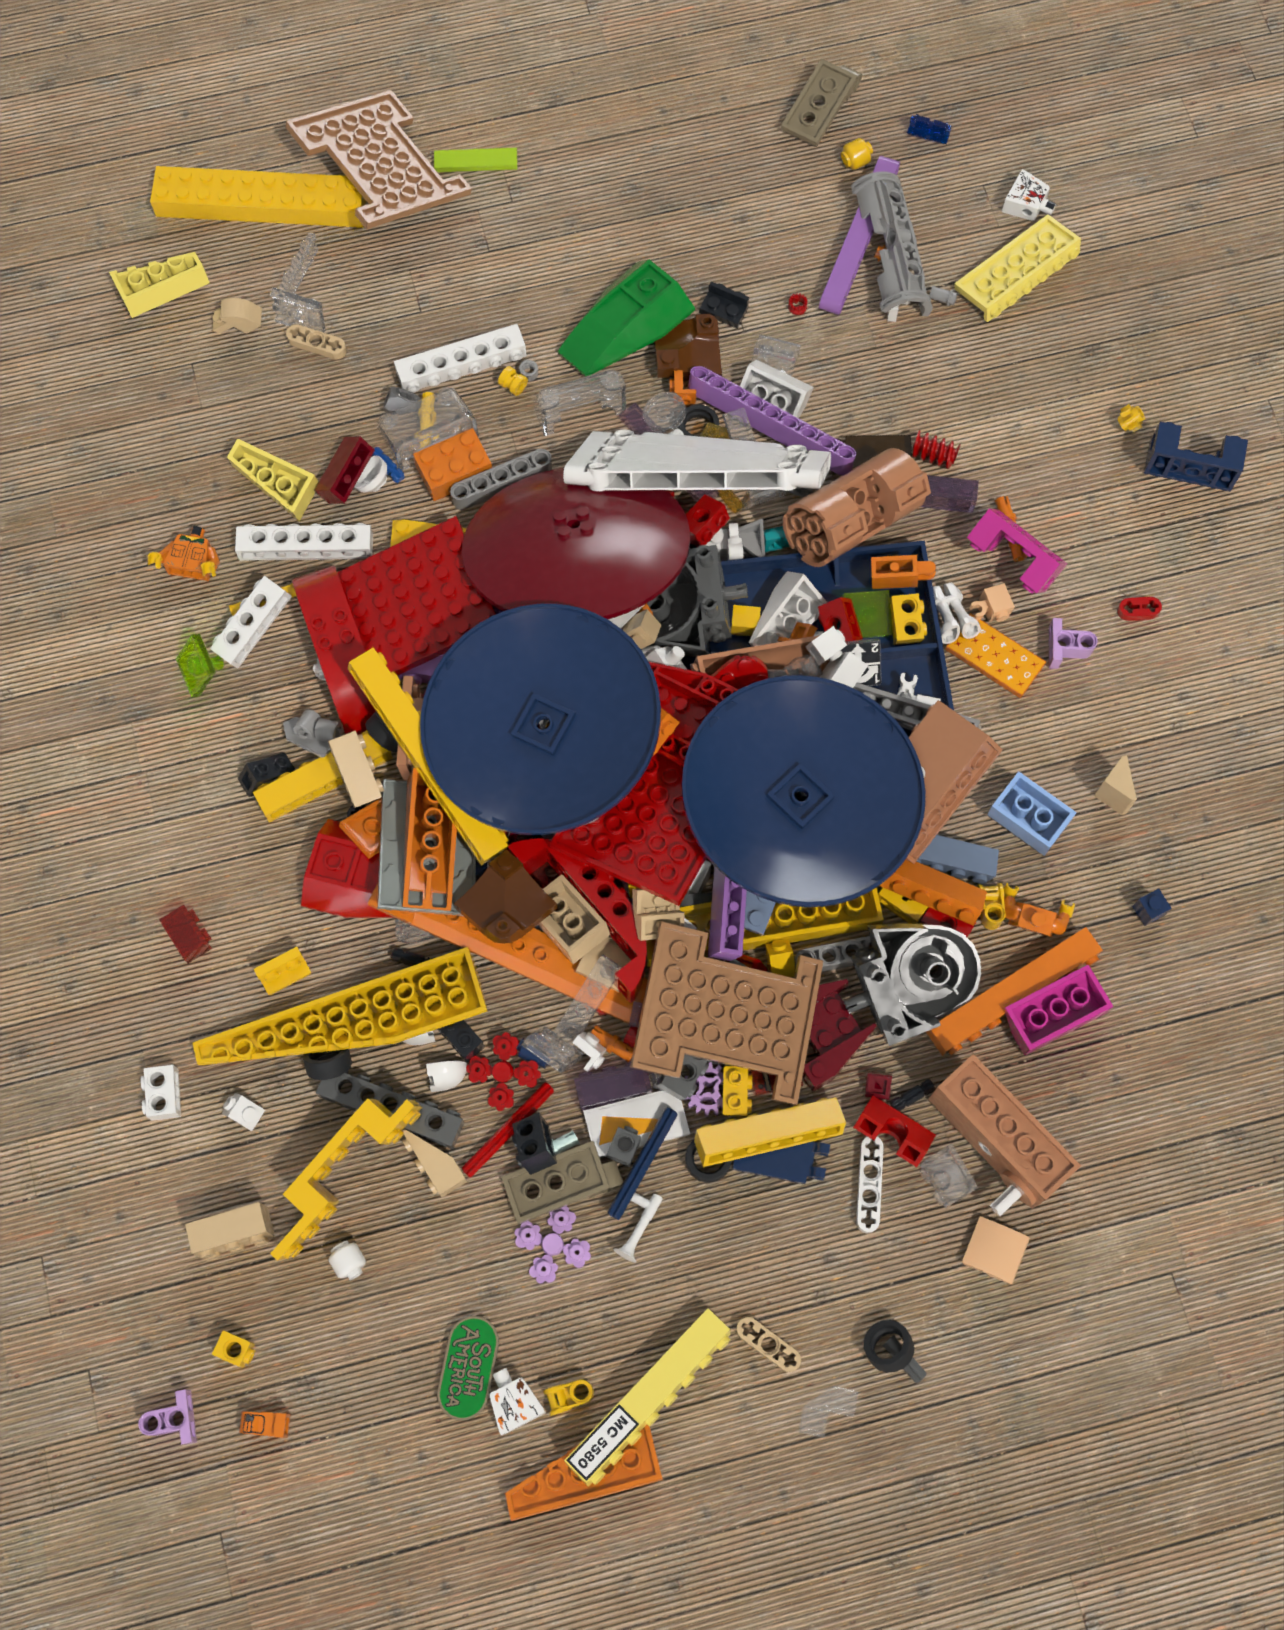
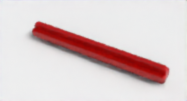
(506, 1130)

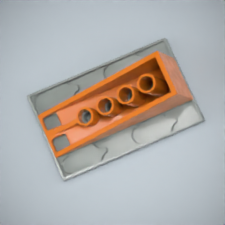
(421, 852)

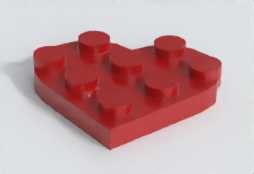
(742, 671)

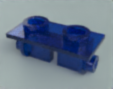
(931, 130)

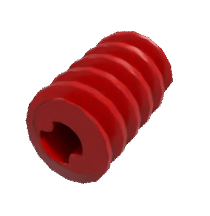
(935, 450)

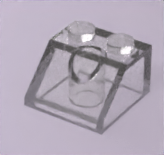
(947, 1176)

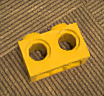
(901, 619)

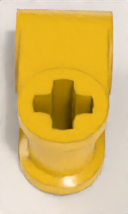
(993, 904)
(566, 1396)

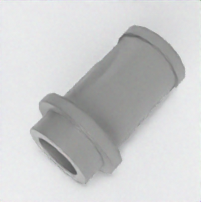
(943, 295)

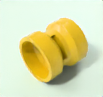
(512, 380)

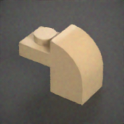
(238, 314)

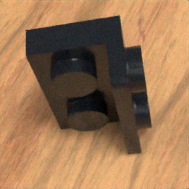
(725, 304)

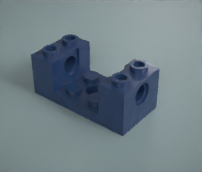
(1206, 470)

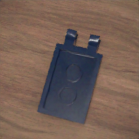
(786, 1164)

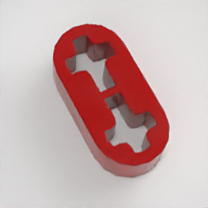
(1140, 609)

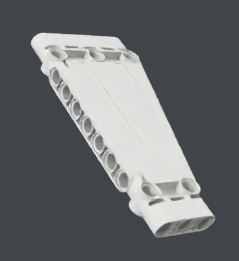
(692, 463)

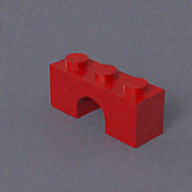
(911, 1136)

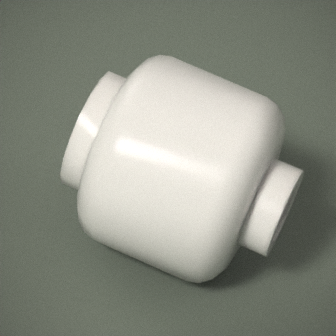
(347, 1260)

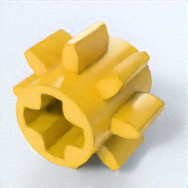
(1131, 418)

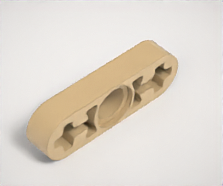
(310, 334)
(769, 1355)

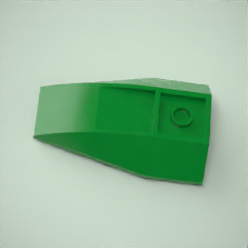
(626, 317)

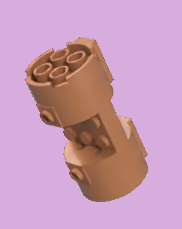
(855, 506)

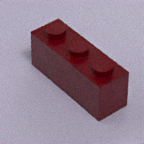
(344, 470)

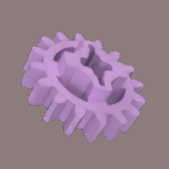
(697, 1099)

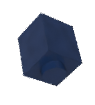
(1151, 907)

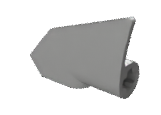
(312, 732)

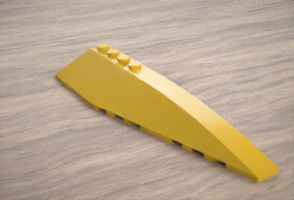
(359, 1016)

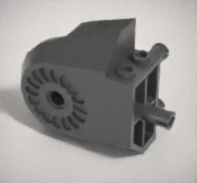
(696, 604)
(898, 979)

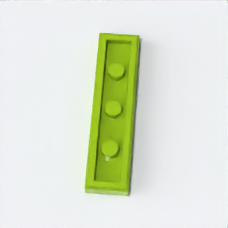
(475, 160)

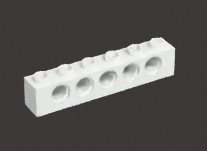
(468, 351)
(313, 549)

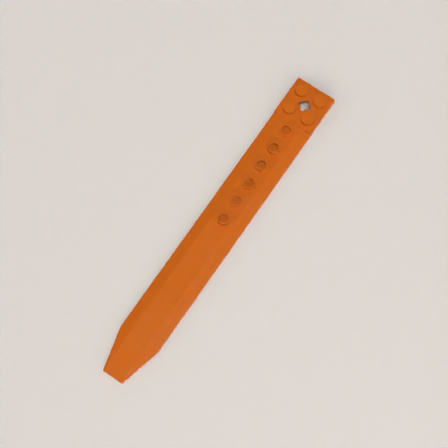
(530, 956)

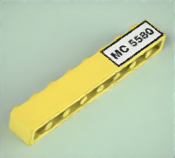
(647, 1398)

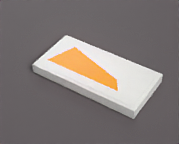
(638, 1113)

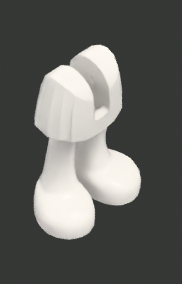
(952, 600)

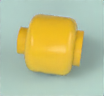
(856, 154)

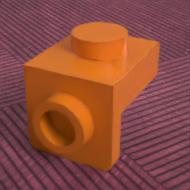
(676, 386)
(801, 630)

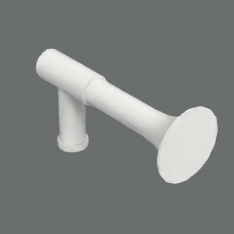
(651, 1207)

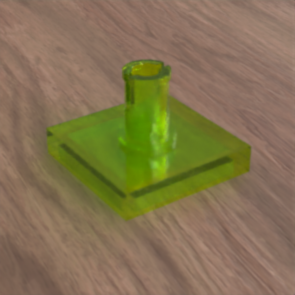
(872, 612)
(196, 665)

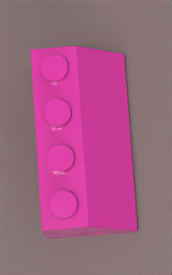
(1057, 1009)

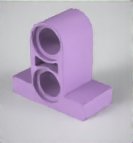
(1073, 641)
(165, 1419)

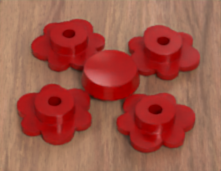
(503, 1071)

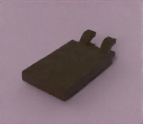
(872, 445)

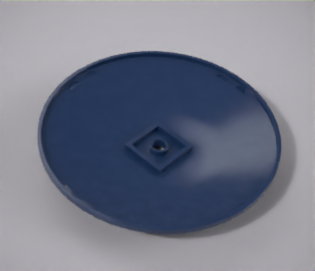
(530, 668)
(811, 739)

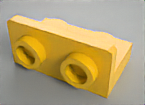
(282, 971)

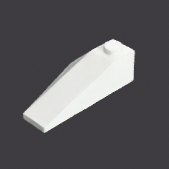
(790, 602)

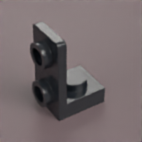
(264, 770)

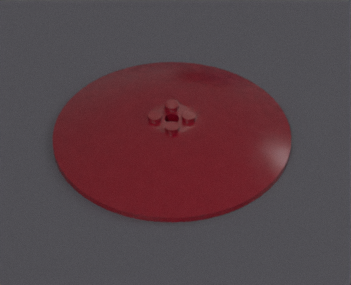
(615, 561)

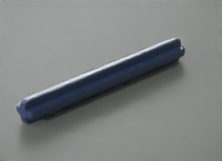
(642, 1163)

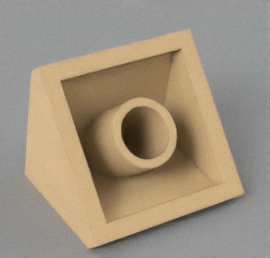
(1118, 788)

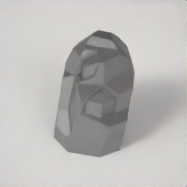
(398, 398)

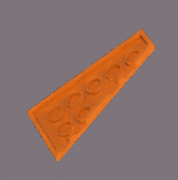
(560, 1487)

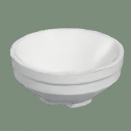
(373, 475)

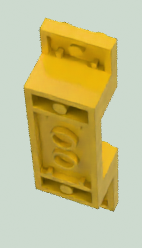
(313, 1197)

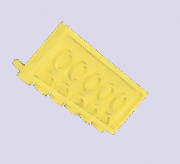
(1019, 266)

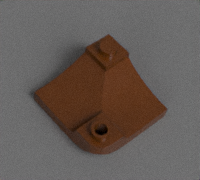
(688, 346)
(505, 901)

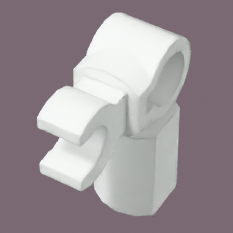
(734, 543)
(906, 690)

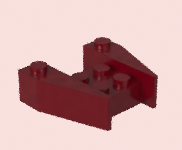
(833, 1036)

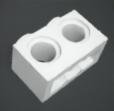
(167, 1091)

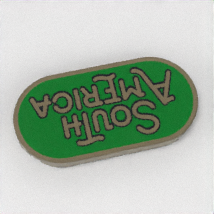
(468, 1368)

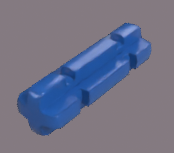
(392, 470)

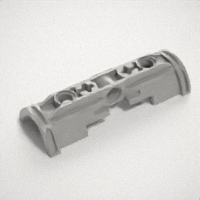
(893, 221)

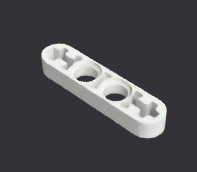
(869, 1184)

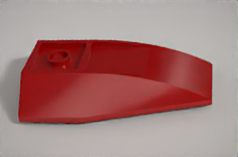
(689, 699)
(340, 876)

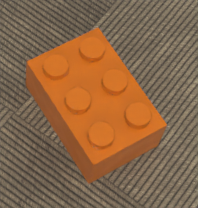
(451, 462)

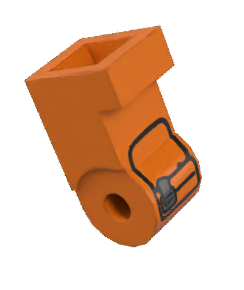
(265, 1424)

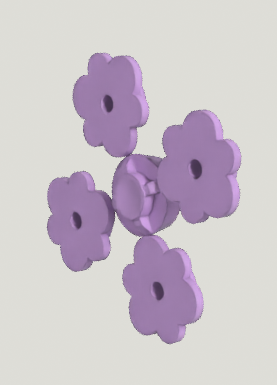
(552, 1245)

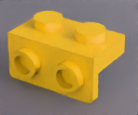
(735, 1092)

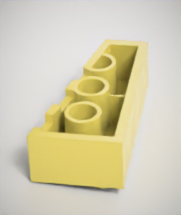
(159, 282)
(278, 479)

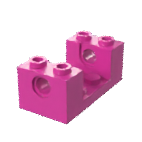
(996, 526)

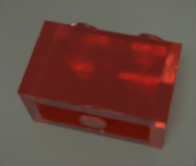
(186, 934)

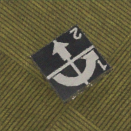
(870, 653)

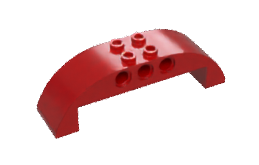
(335, 643)
(623, 931)

